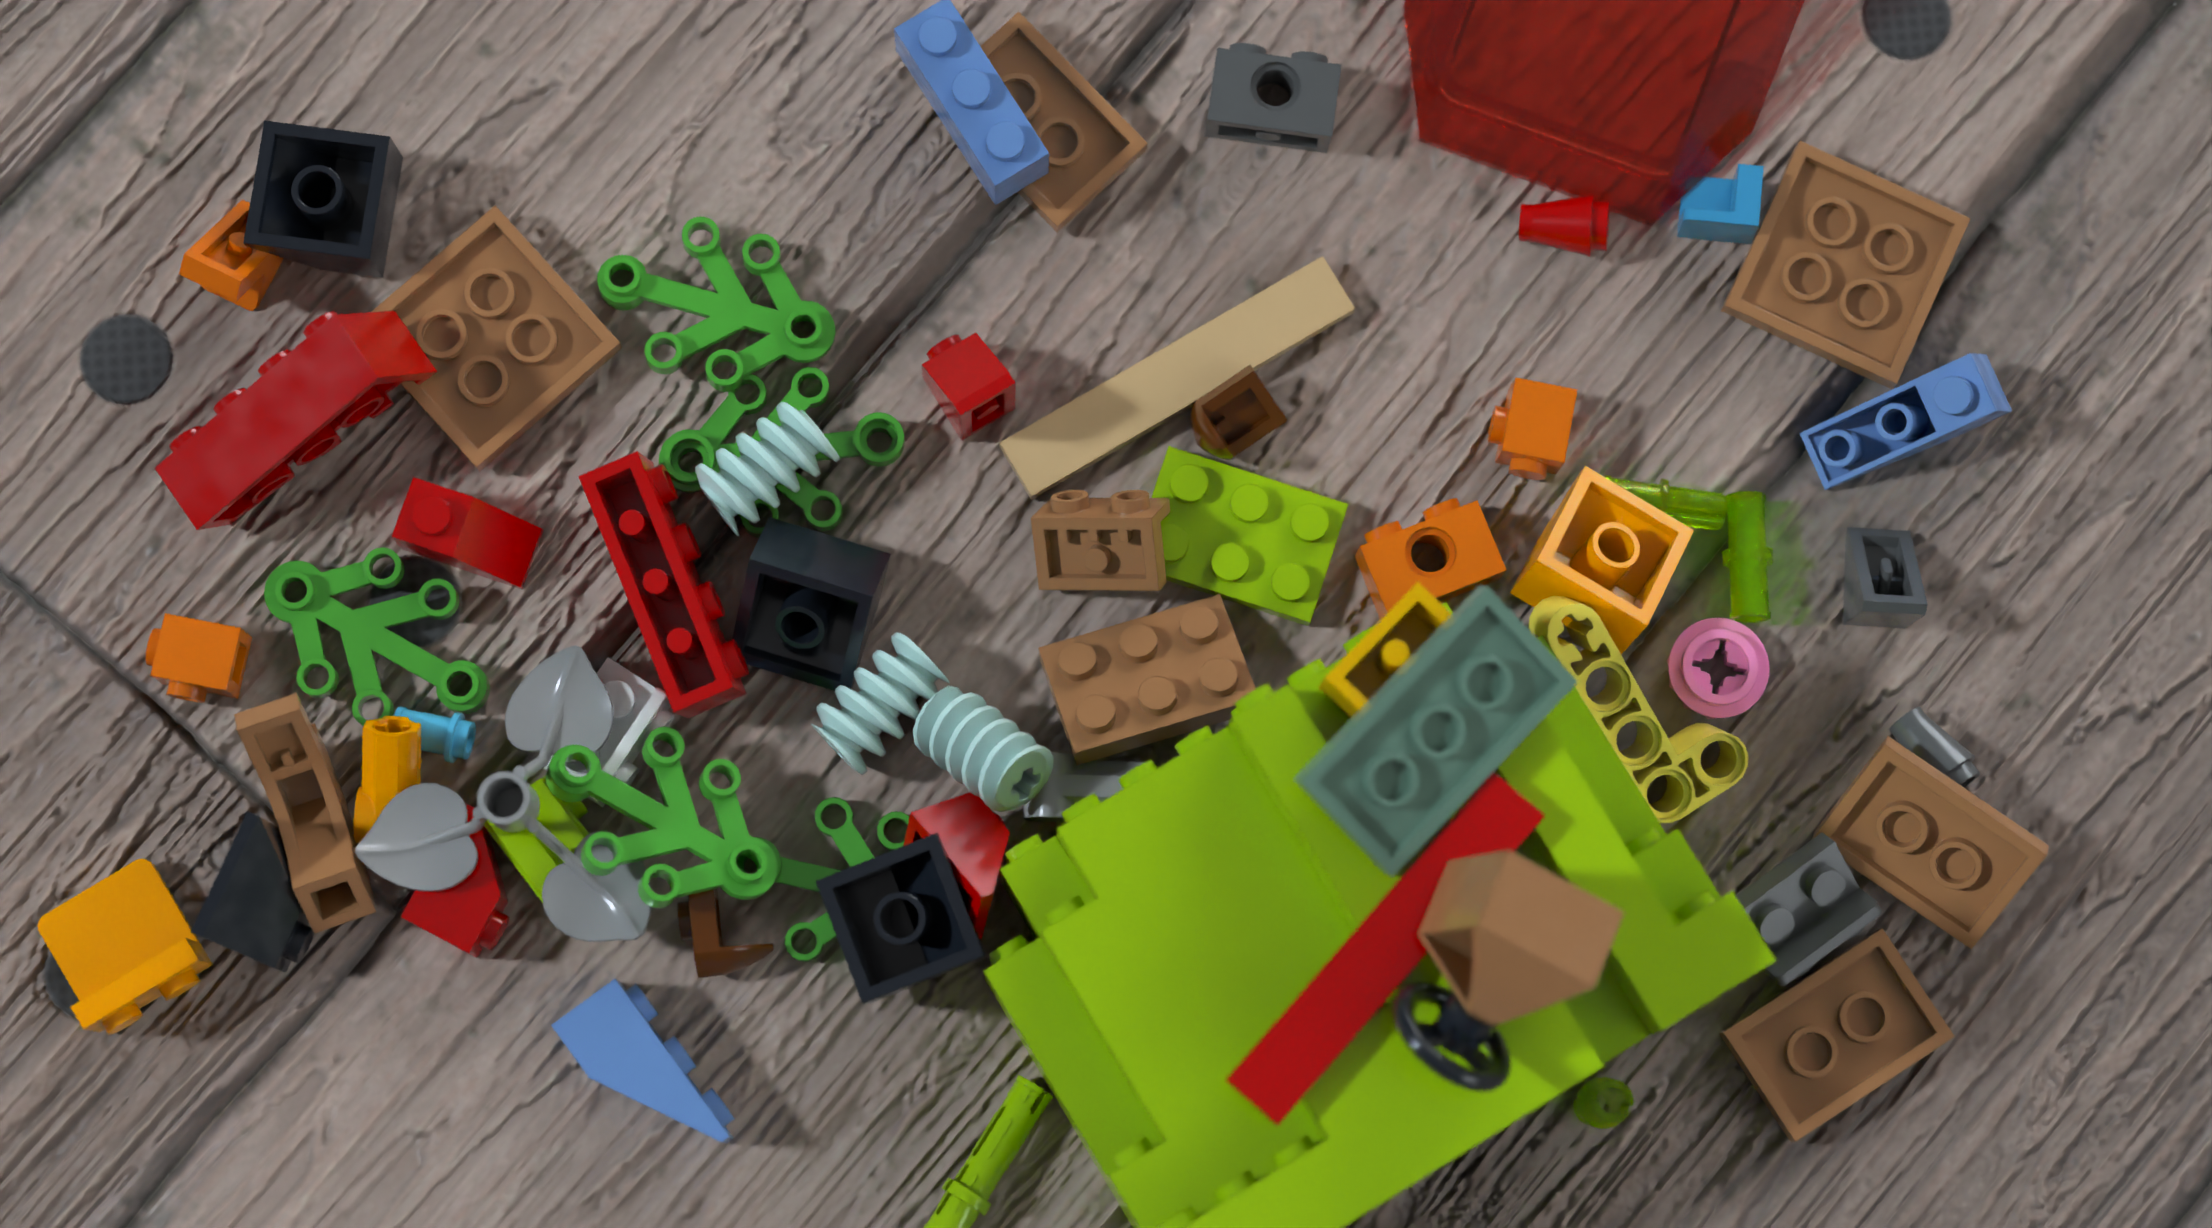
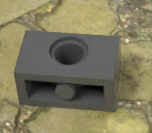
(1242, 116)

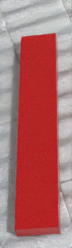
(1373, 957)

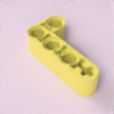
(1624, 702)

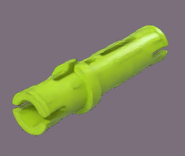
(990, 1157)

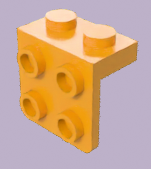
(123, 947)

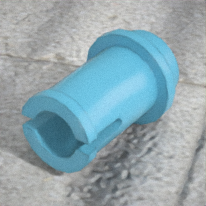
(443, 734)

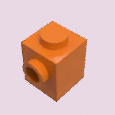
(1533, 428)
(198, 657)

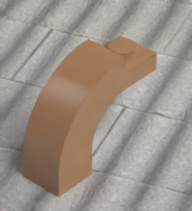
(308, 811)

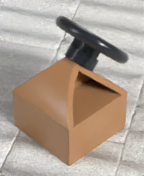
(1507, 947)

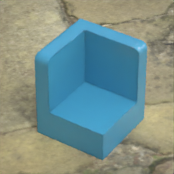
(1723, 207)

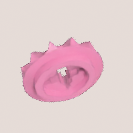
(1740, 650)

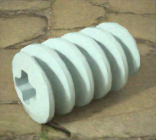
(764, 465)
(878, 702)
(982, 749)

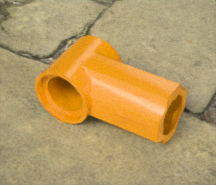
(388, 767)

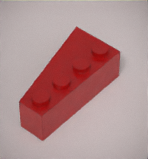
(291, 413)

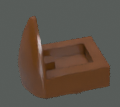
(1235, 415)
(701, 923)

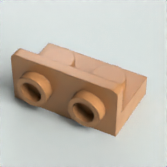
(1100, 542)

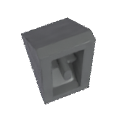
(1882, 579)

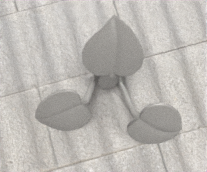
(425, 833)

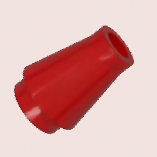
(1567, 224)

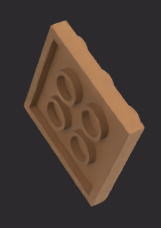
(1845, 264)
(499, 335)

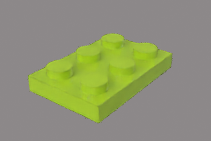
(1246, 535)

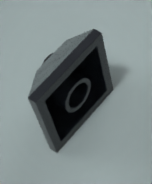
(254, 900)

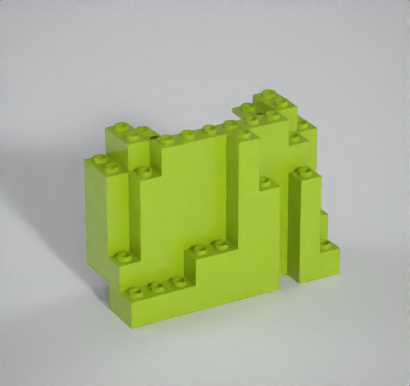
(1221, 890)

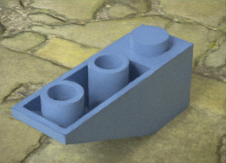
(1906, 420)
(624, 1052)

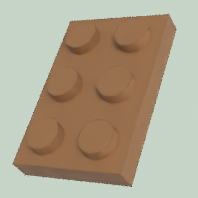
(1078, 127)
(1146, 678)
(1931, 842)
(1836, 1035)

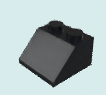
(324, 197)
(808, 604)
(900, 919)

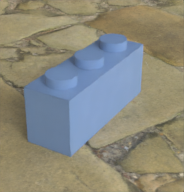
(971, 100)

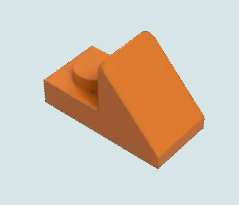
(229, 267)

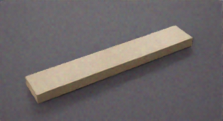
(1176, 377)

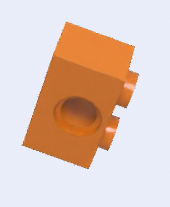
(1458, 533)

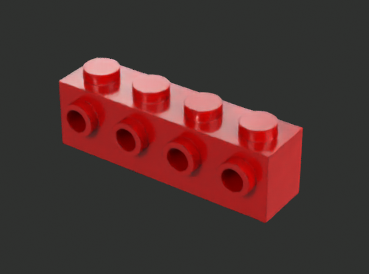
(663, 585)

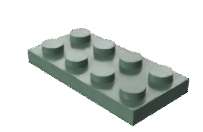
(1435, 730)

